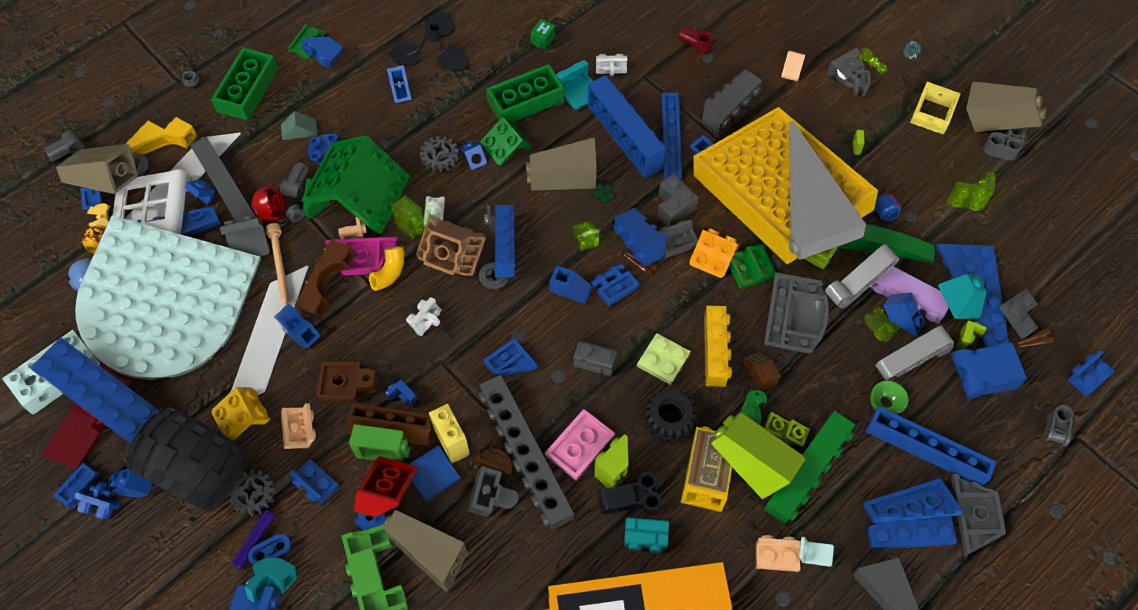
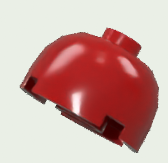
(268, 204)

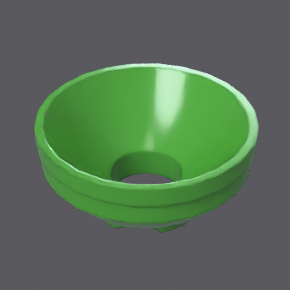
(891, 391)

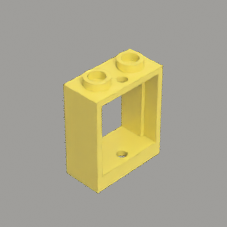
(932, 93)
(449, 434)

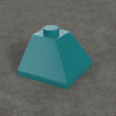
(964, 296)

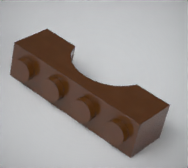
(334, 259)

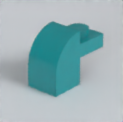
(271, 573)

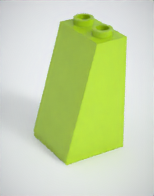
(757, 454)

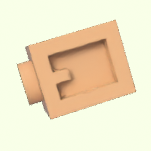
(353, 232)

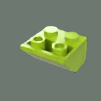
(612, 465)

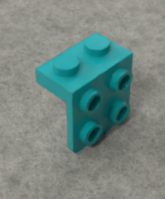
(575, 84)

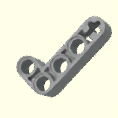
(862, 277)
(915, 353)

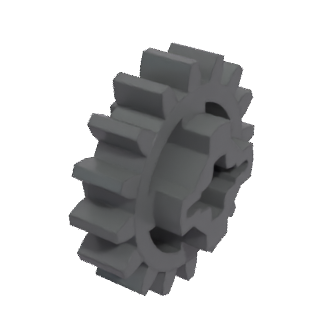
(439, 154)
(258, 498)

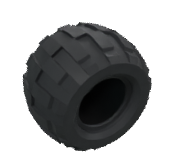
(186, 458)

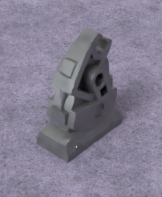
(851, 72)

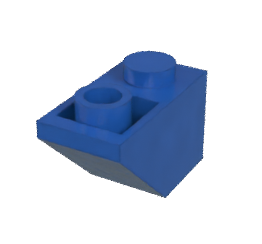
(323, 49)
(569, 284)
(904, 312)
(128, 484)

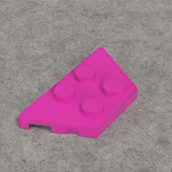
(369, 253)

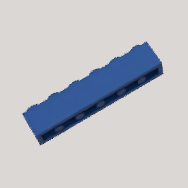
(930, 446)

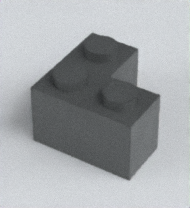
(678, 201)

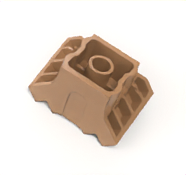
(450, 247)

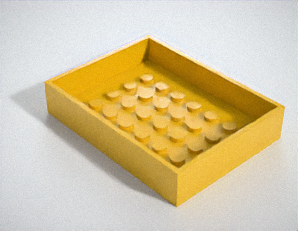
(752, 178)

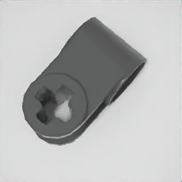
(1059, 429)

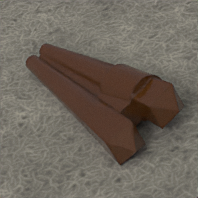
(647, 270)
(1038, 339)

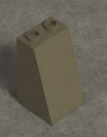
(1004, 107)
(564, 167)
(100, 168)
(427, 547)

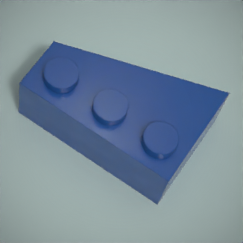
(640, 237)

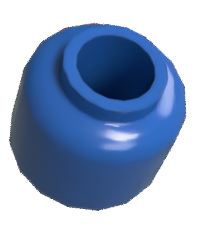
(887, 207)

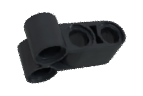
(631, 496)

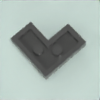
(1016, 313)

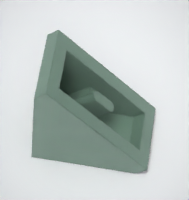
(298, 126)

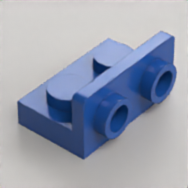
(1090, 375)
(314, 481)

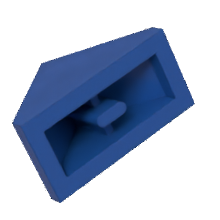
(399, 84)

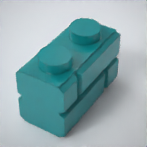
(646, 534)

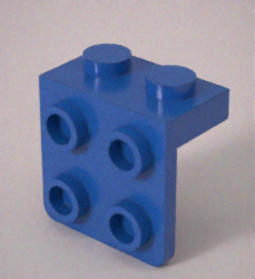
(267, 601)

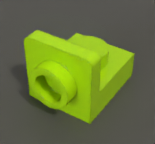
(968, 333)

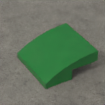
(751, 266)

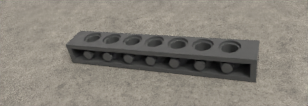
(554, 517)

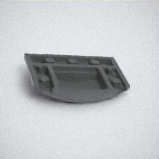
(796, 313)

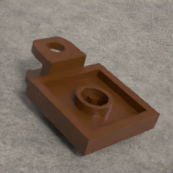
(354, 381)

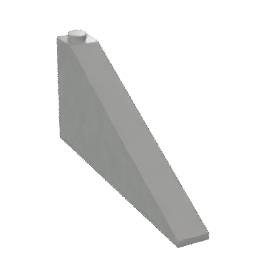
(818, 207)

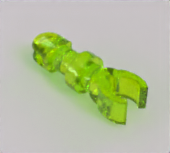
(873, 61)

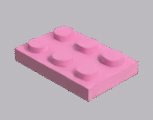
(579, 444)

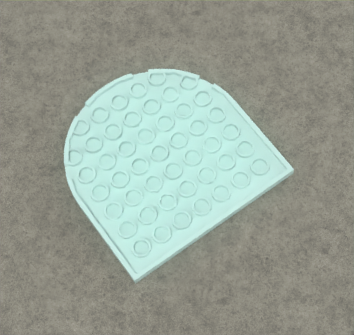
(160, 299)

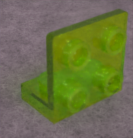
(971, 195)

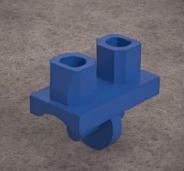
(88, 500)

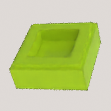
(858, 142)

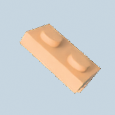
(297, 427)

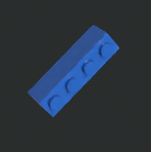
(504, 241)

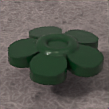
(603, 192)

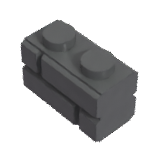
(594, 358)

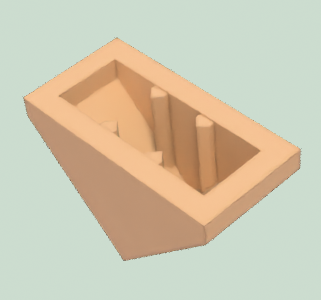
(793, 65)

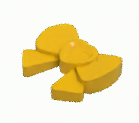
(101, 211)

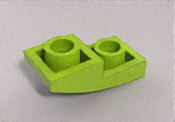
(786, 431)

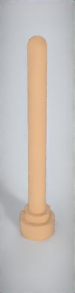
(273, 231)

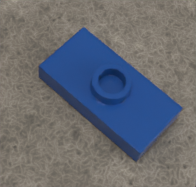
(79, 481)

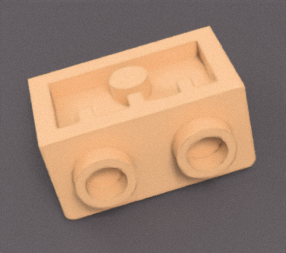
(778, 553)

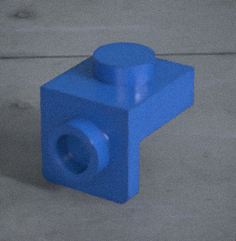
(201, 190)

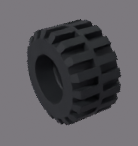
(677, 402)

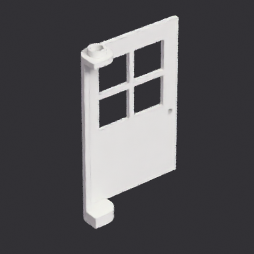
(174, 202)

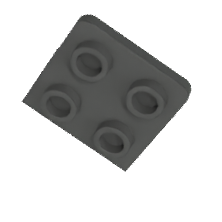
(246, 236)

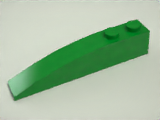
(901, 244)

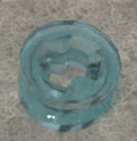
(910, 53)

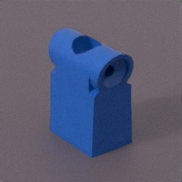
(989, 370)

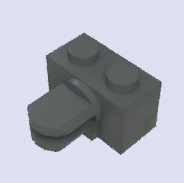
(489, 493)

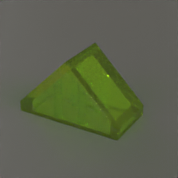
(586, 235)

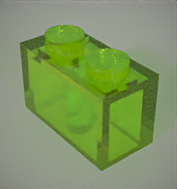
(408, 217)

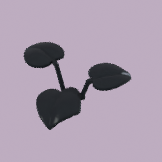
(436, 26)

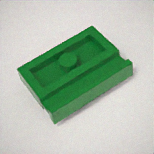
(296, 45)

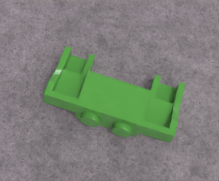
(365, 571)

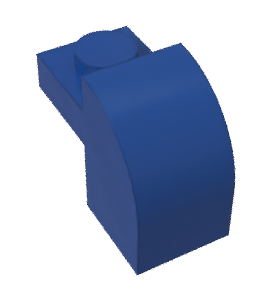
(296, 327)

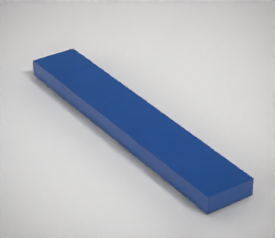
(671, 135)

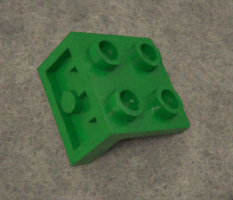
(504, 140)

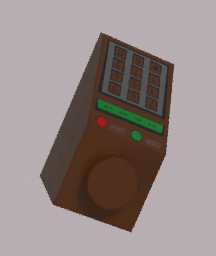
(762, 370)

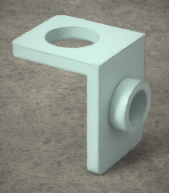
(816, 553)

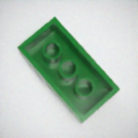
(245, 84)
(525, 94)

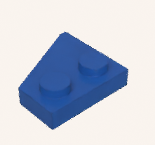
(509, 360)

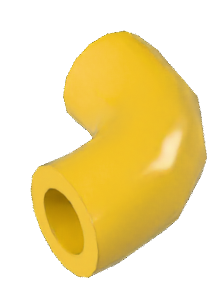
(390, 271)

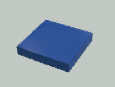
(433, 474)

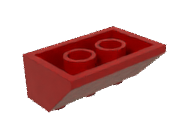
(383, 486)

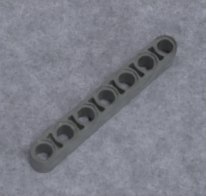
(221, 179)

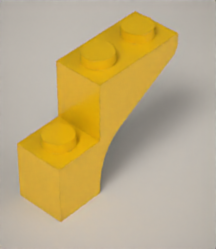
(154, 137)

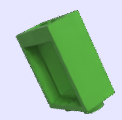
(373, 442)

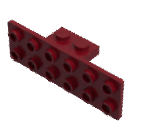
(78, 432)

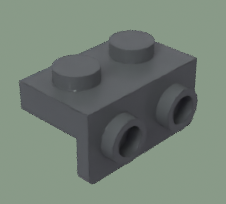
(679, 238)

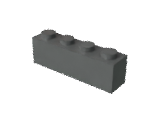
(729, 102)

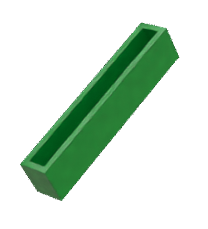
(818, 456)

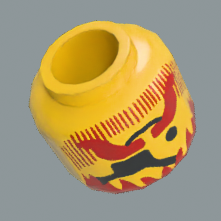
(92, 237)

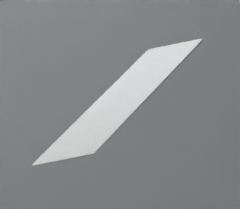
(189, 164)
(267, 335)

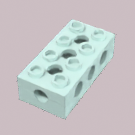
(33, 390)

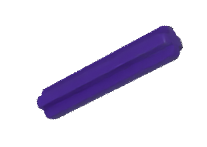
(253, 539)

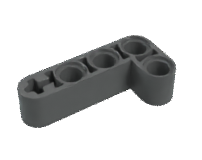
(1005, 145)

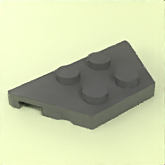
(981, 514)

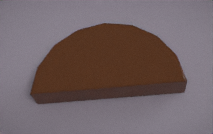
(496, 460)

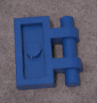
(617, 288)

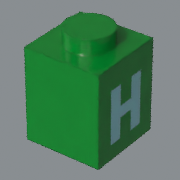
(543, 34)

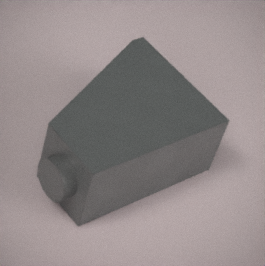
(887, 585)

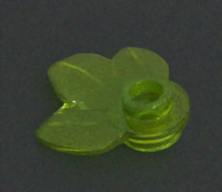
(880, 325)

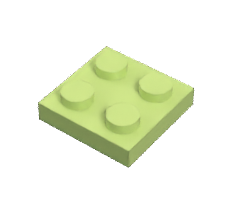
(663, 359)

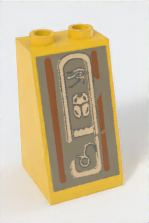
(706, 474)

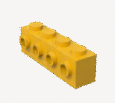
(716, 346)

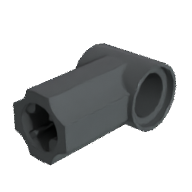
(69, 143)
(294, 184)

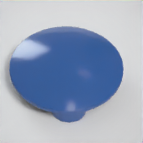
(319, 146)

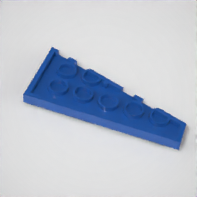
(979, 261)

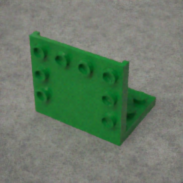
(360, 179)

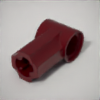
(700, 40)

